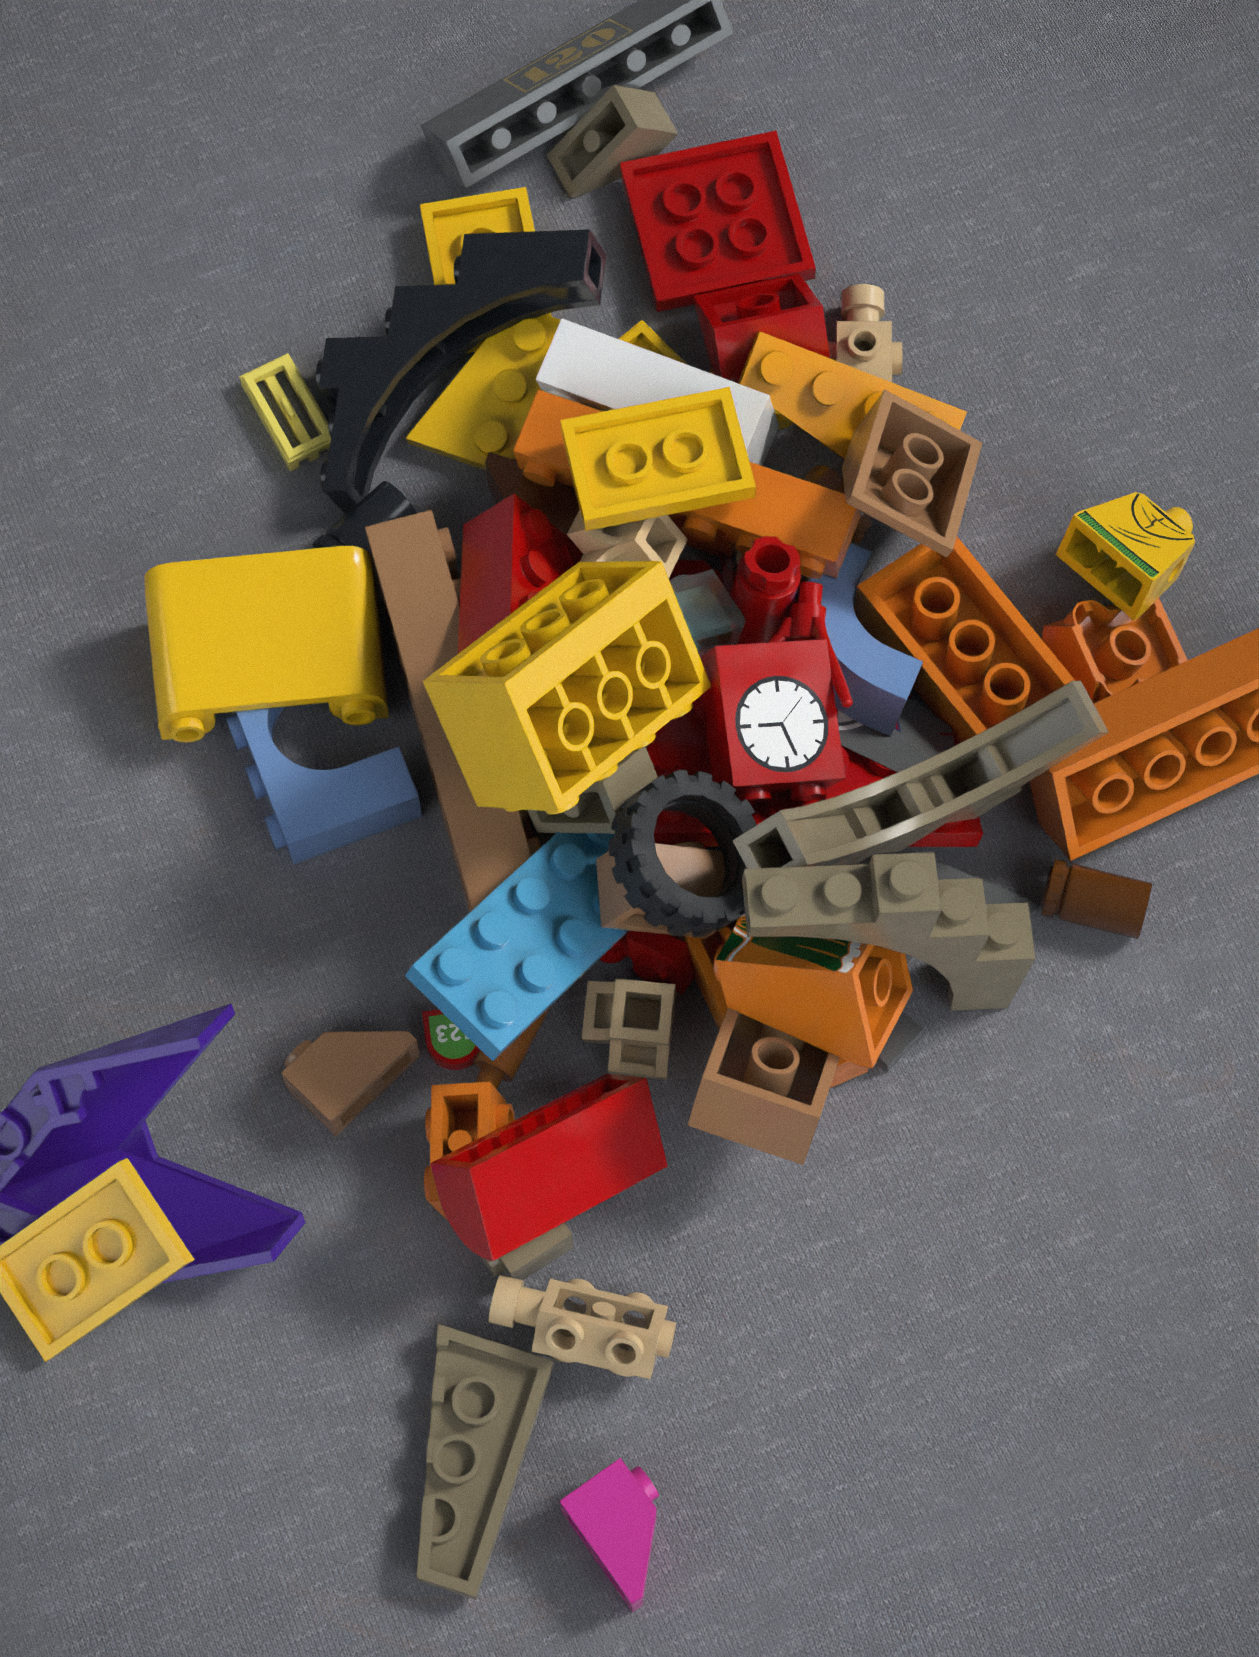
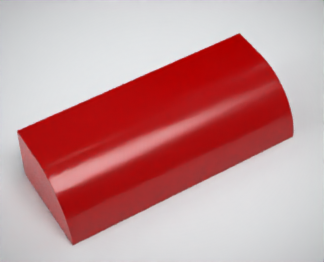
(550, 1165)

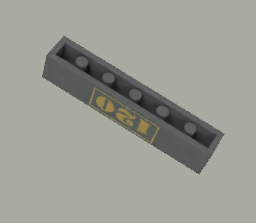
(568, 82)

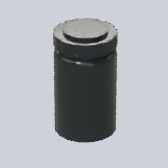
(378, 506)

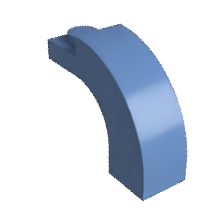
(875, 673)

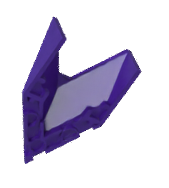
(93, 1112)

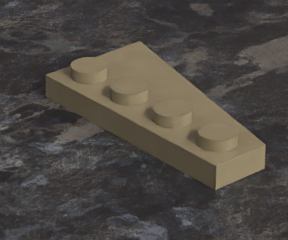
(477, 1441)

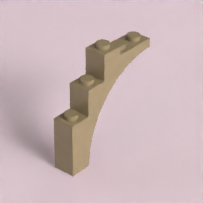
(936, 791)
(905, 909)

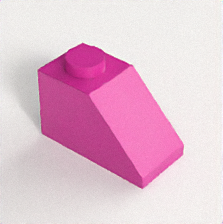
(617, 1525)

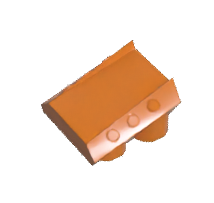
(1111, 649)

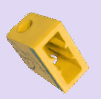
(1128, 549)

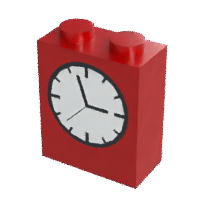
(772, 719)

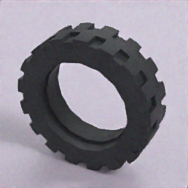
(642, 871)

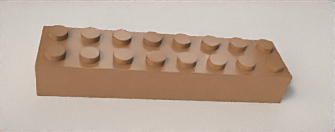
(422, 607)

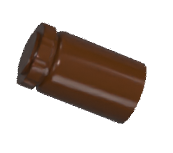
(1096, 898)

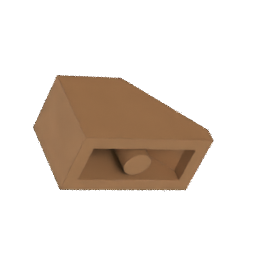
(346, 1072)

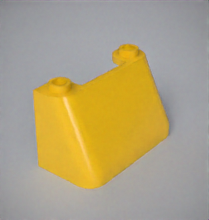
(265, 637)

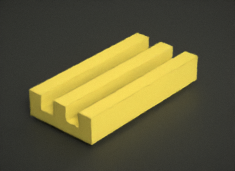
(308, 447)

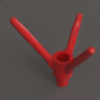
(808, 623)

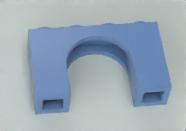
(322, 807)

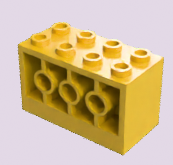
(568, 686)

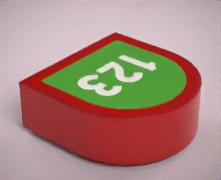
(447, 1043)

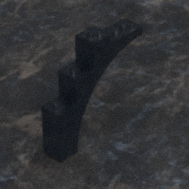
(431, 326)

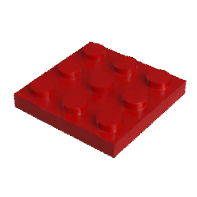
(716, 218)

